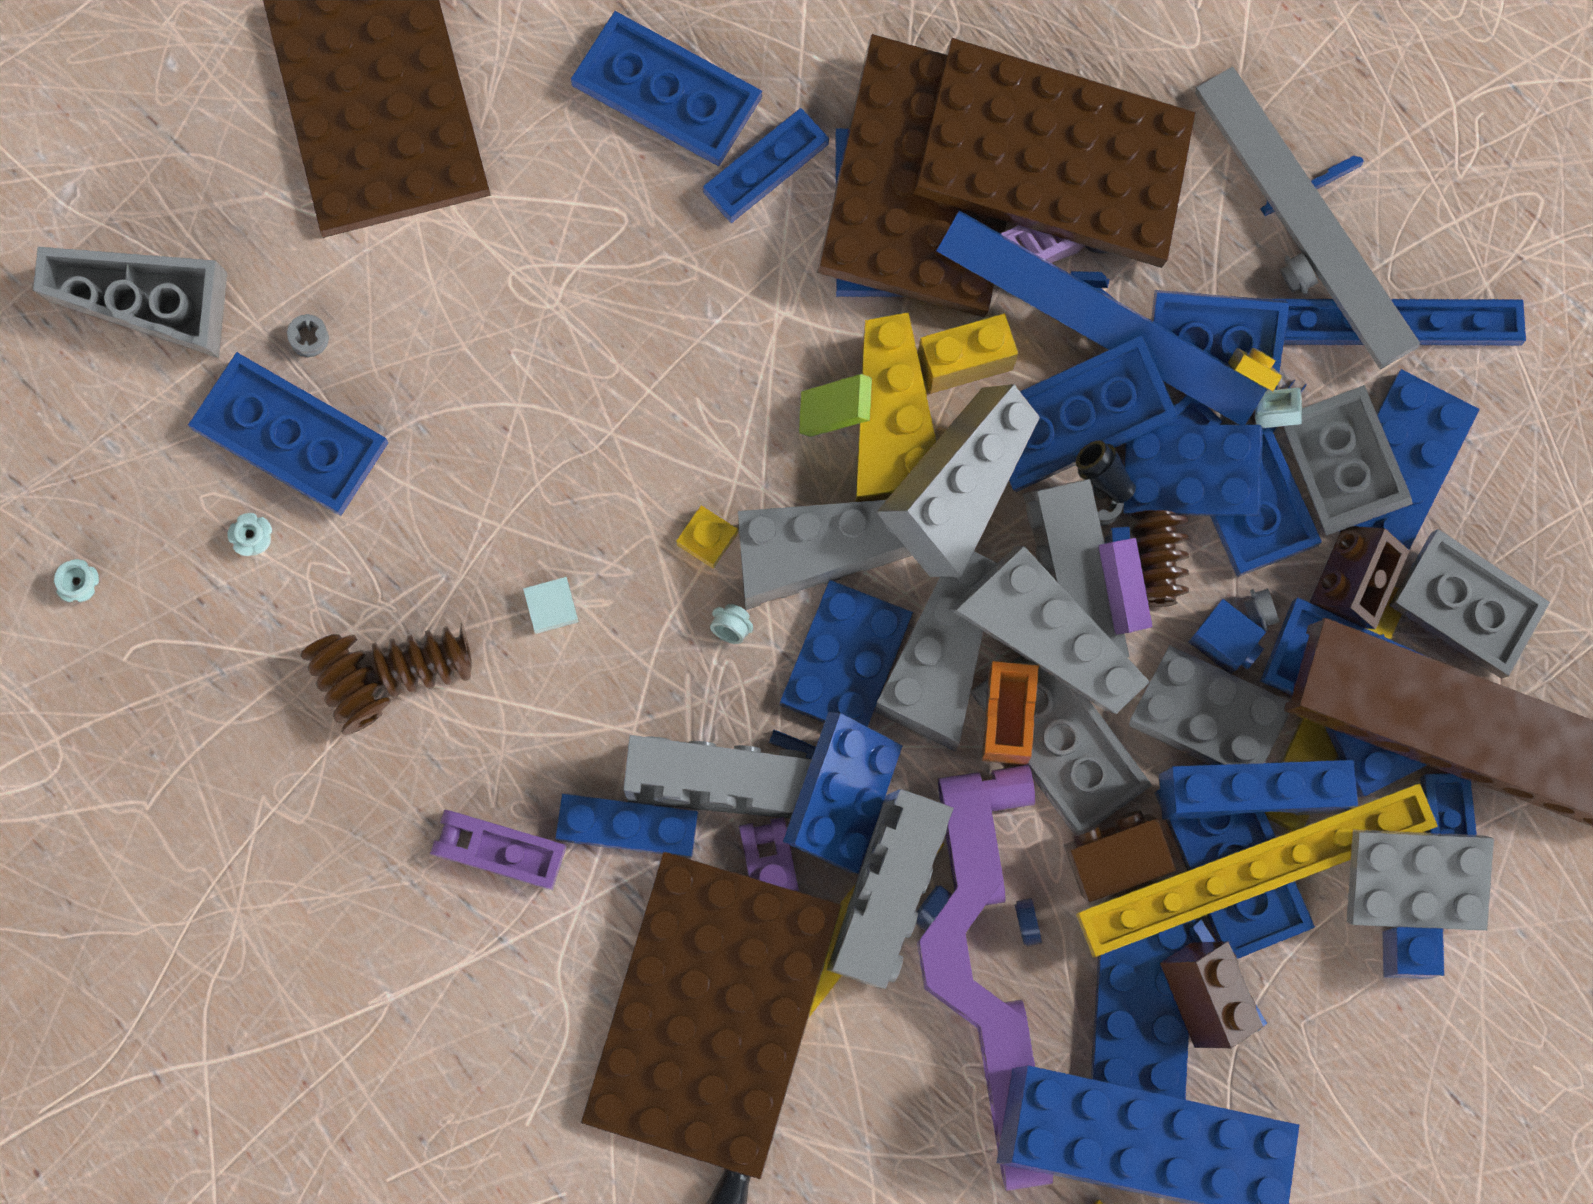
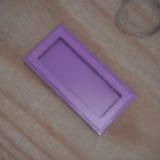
(1125, 586)

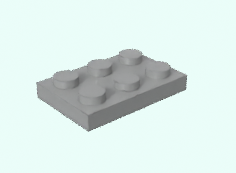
(1347, 461)
(1469, 603)
(1209, 712)
(1420, 880)

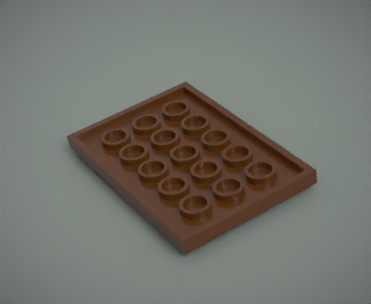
(375, 109)
(1055, 153)
(876, 224)
(711, 1015)

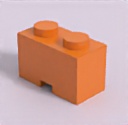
(1010, 713)

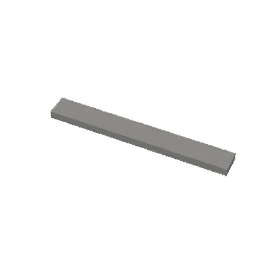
(1307, 218)

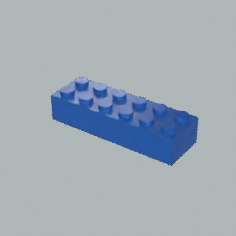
(1144, 1141)

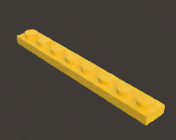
(1248, 872)

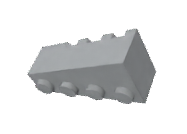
(147, 293)
(959, 481)
(810, 545)
(1068, 547)
(1046, 626)
(938, 664)
(713, 777)
(889, 888)

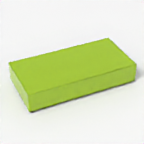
(835, 405)

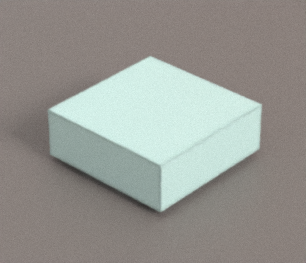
(1279, 408)
(550, 605)

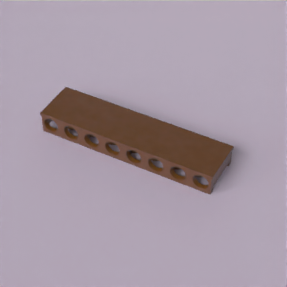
(1446, 719)

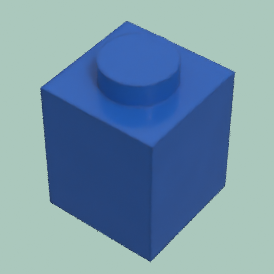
(1229, 638)
(1413, 953)

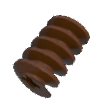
(1159, 554)
(423, 661)
(345, 682)

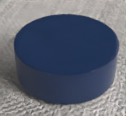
(932, 906)
(1028, 922)

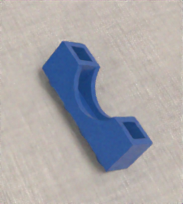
(1258, 787)

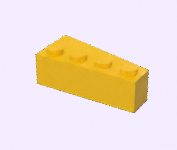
(899, 412)

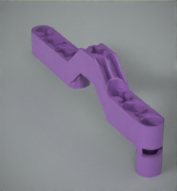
(944, 946)

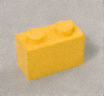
(967, 353)

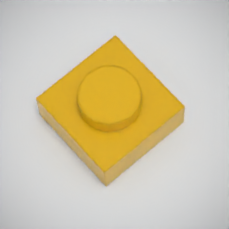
(1256, 367)
(707, 536)

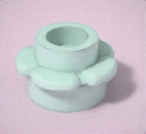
(255, 544)
(68, 572)
(731, 623)

